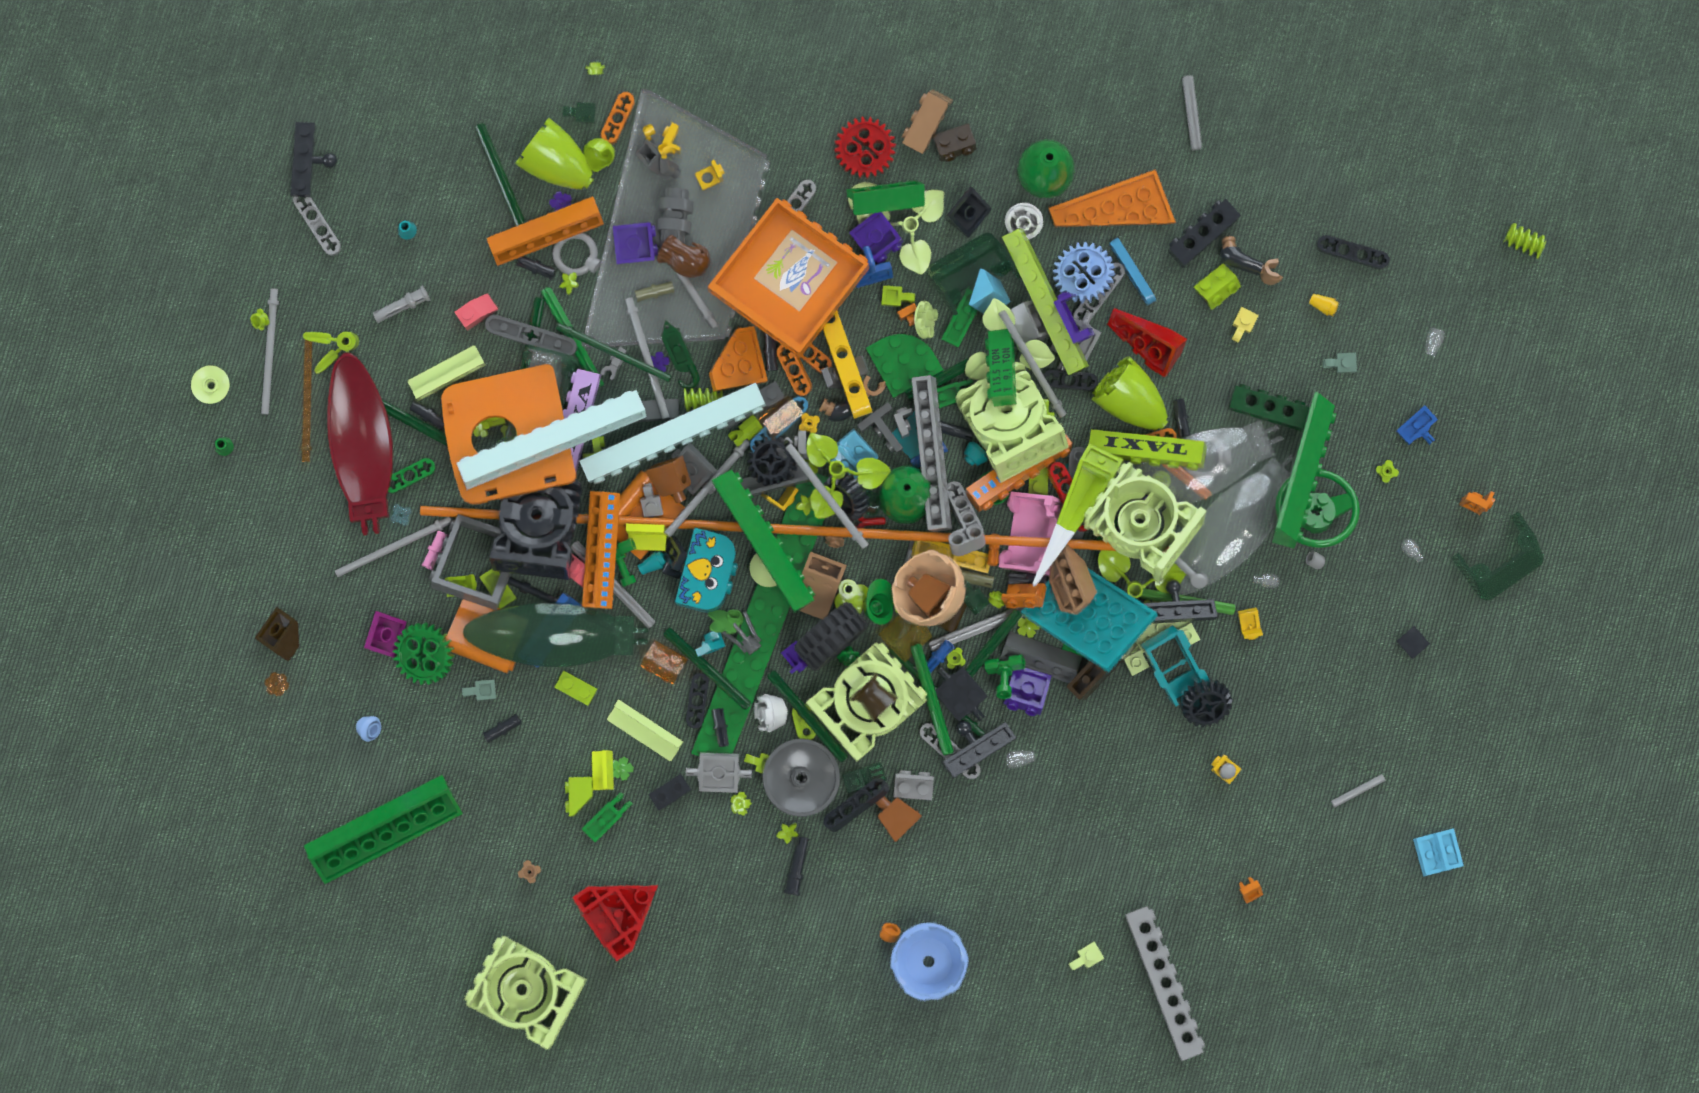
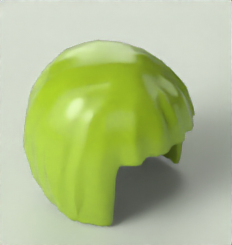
(599, 154)

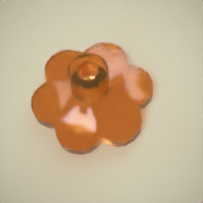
(281, 685)

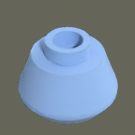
(368, 728)

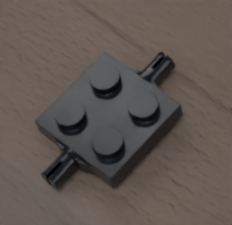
(961, 694)

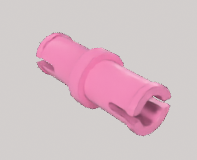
(434, 550)

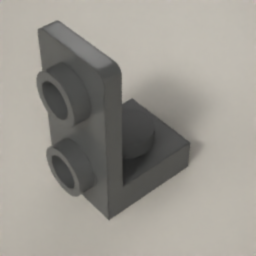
(832, 378)

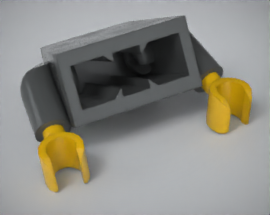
(657, 157)

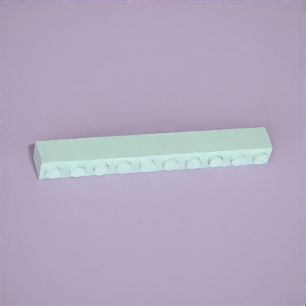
(672, 433)
(551, 439)

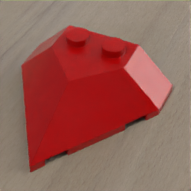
(615, 914)

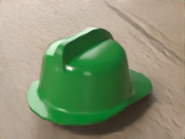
(879, 602)

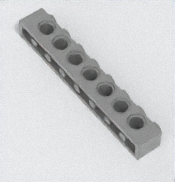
(932, 452)
(1134, 920)

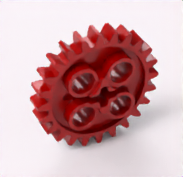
(876, 135)

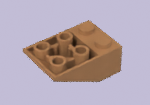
(824, 578)

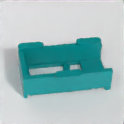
(1179, 684)

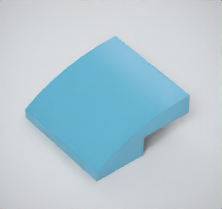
(853, 449)
(1438, 852)

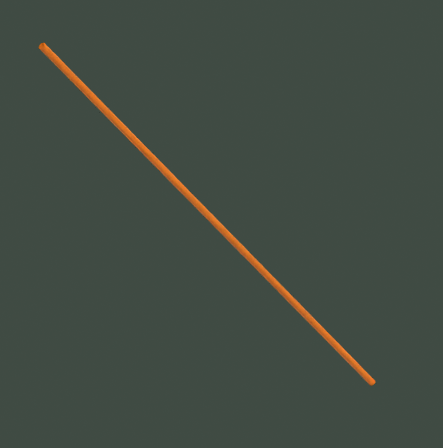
(790, 529)

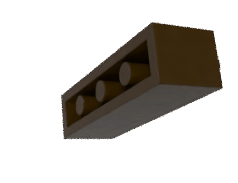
(1091, 677)

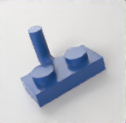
(876, 272)

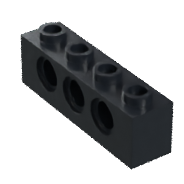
(1228, 215)

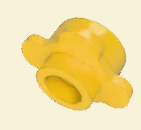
(809, 428)

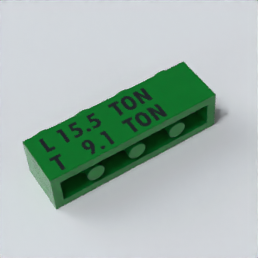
(1002, 368)

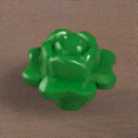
(848, 656)

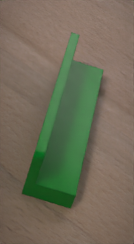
(887, 197)

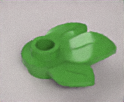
(724, 620)

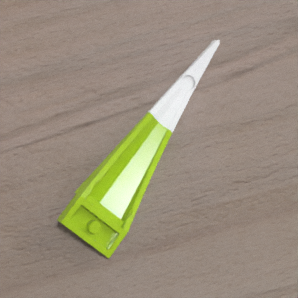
(1090, 479)

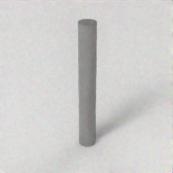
(1358, 790)

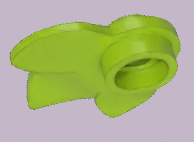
(855, 596)

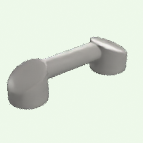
(1197, 580)

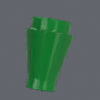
(228, 447)

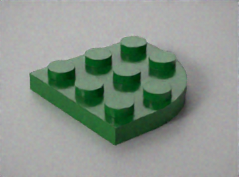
(901, 359)

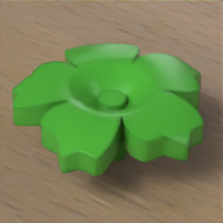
(622, 768)

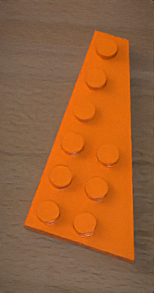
(1125, 203)

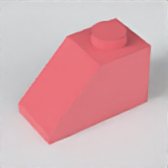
(476, 311)

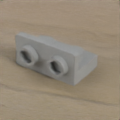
(913, 786)

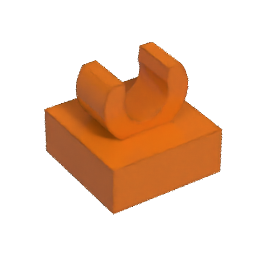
(908, 313)
(1251, 891)

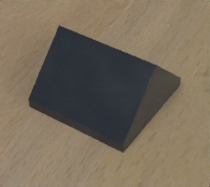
(968, 212)

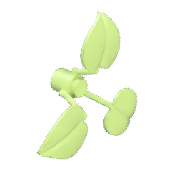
(918, 254)
(976, 365)

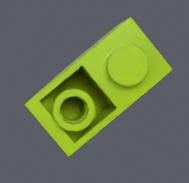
(580, 793)

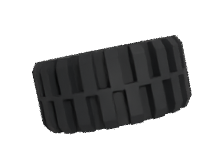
(831, 636)

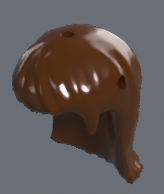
(684, 259)

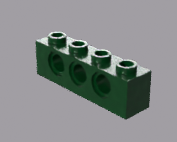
(1239, 405)

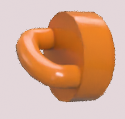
(890, 932)

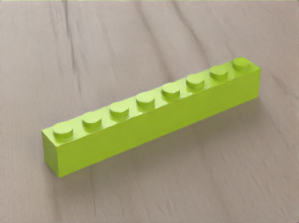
(1043, 299)

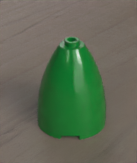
(1046, 169)
(903, 505)

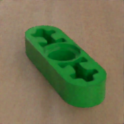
(425, 474)

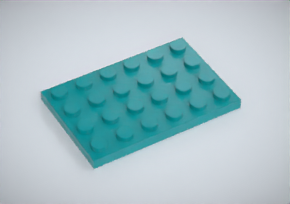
(1102, 628)

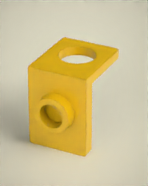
(716, 171)
(785, 500)

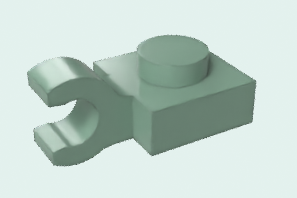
(1343, 363)
(484, 690)

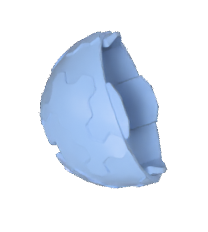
(948, 966)

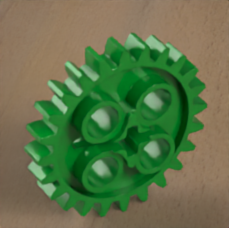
(440, 656)

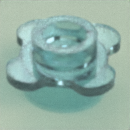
(404, 519)

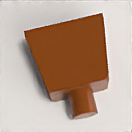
(670, 478)
(928, 594)
(896, 817)

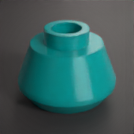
(975, 454)

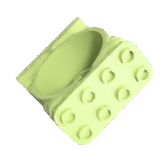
(1015, 441)
(1136, 538)
(876, 661)
(485, 994)

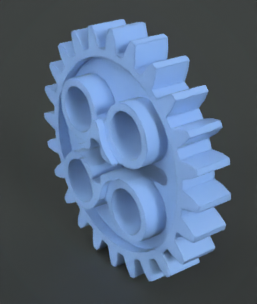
(1096, 261)

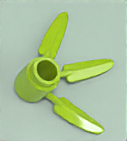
(332, 355)

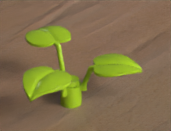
(822, 450)
(1114, 565)

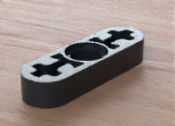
(1074, 387)
(695, 686)

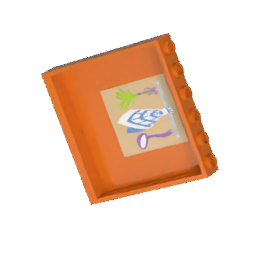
(789, 277)

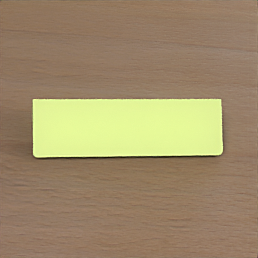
(446, 373)
(644, 730)

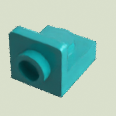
(712, 643)

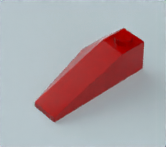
(1153, 342)

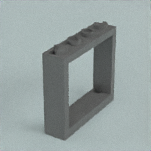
(460, 591)

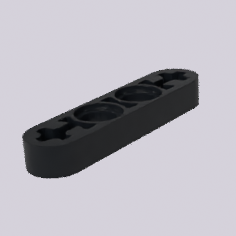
(1353, 249)
(858, 807)

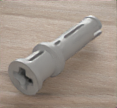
(409, 301)

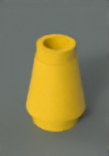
(1324, 304)

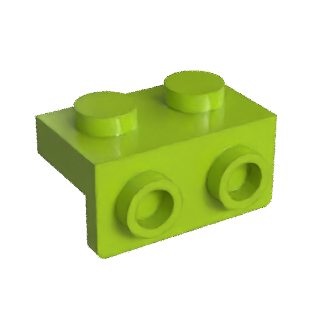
(1217, 286)

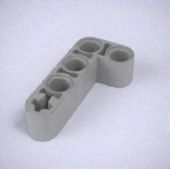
(964, 513)

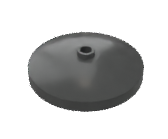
(819, 775)

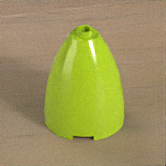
(556, 158)
(1131, 396)

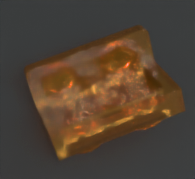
(663, 662)

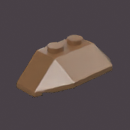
(1071, 581)

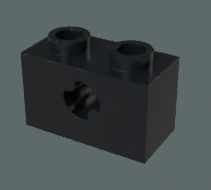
(670, 792)

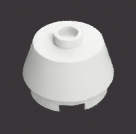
(1026, 217)
(770, 712)

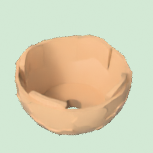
(939, 567)

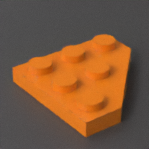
(739, 362)

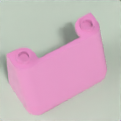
(1033, 517)

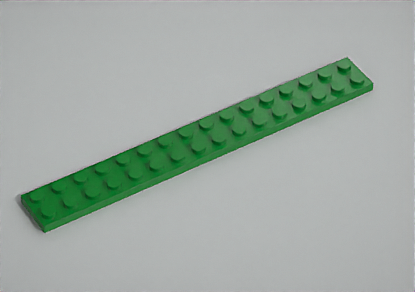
(767, 614)

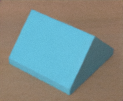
(985, 290)

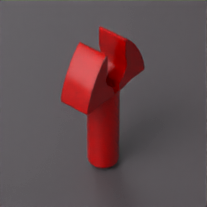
(871, 521)

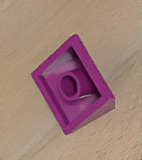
(384, 634)

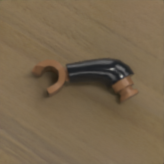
(1235, 258)
(841, 410)

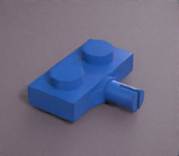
(1418, 426)

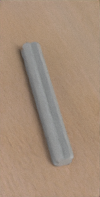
(1192, 114)

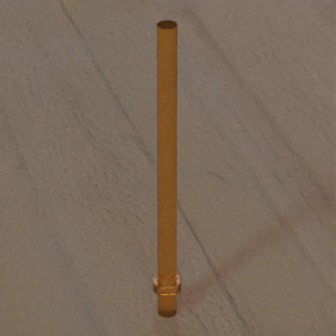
(306, 448)

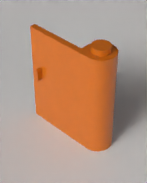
(631, 506)
(465, 614)

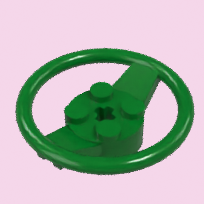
(1328, 510)

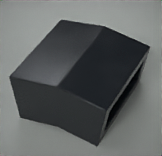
(1413, 642)

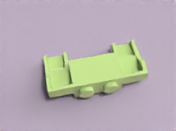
(1136, 661)

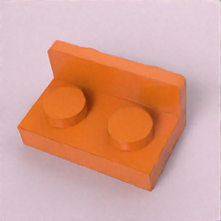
(1475, 503)
(1024, 595)

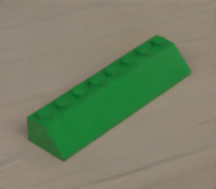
(1304, 472)
(763, 541)
(383, 829)

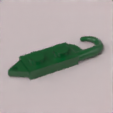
(679, 353)

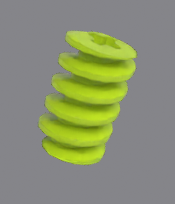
(1525, 240)
(700, 399)

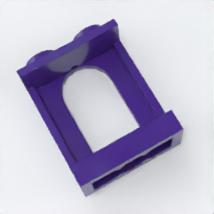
(1076, 335)

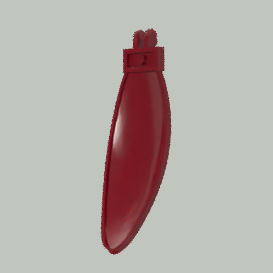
(360, 441)

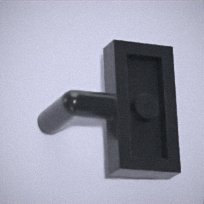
(675, 556)

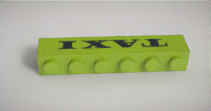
(1151, 449)

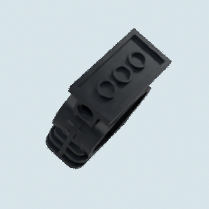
(537, 555)

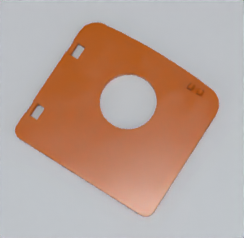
(528, 401)

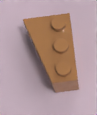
(926, 120)

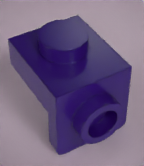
(793, 658)

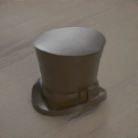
(874, 697)

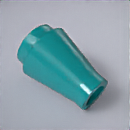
(409, 233)
(652, 563)

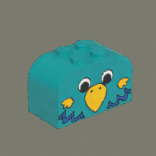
(707, 572)

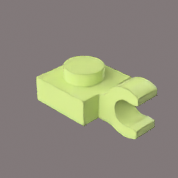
(1088, 955)

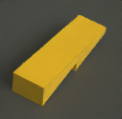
(973, 561)

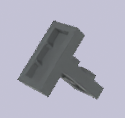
(881, 428)

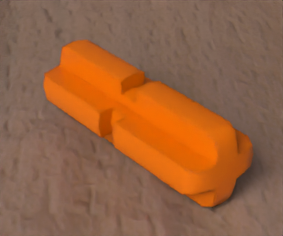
(993, 554)

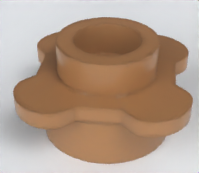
(834, 542)
(524, 872)

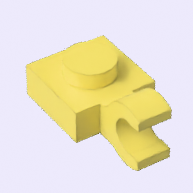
(1244, 322)

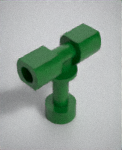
(621, 549)
(1004, 669)

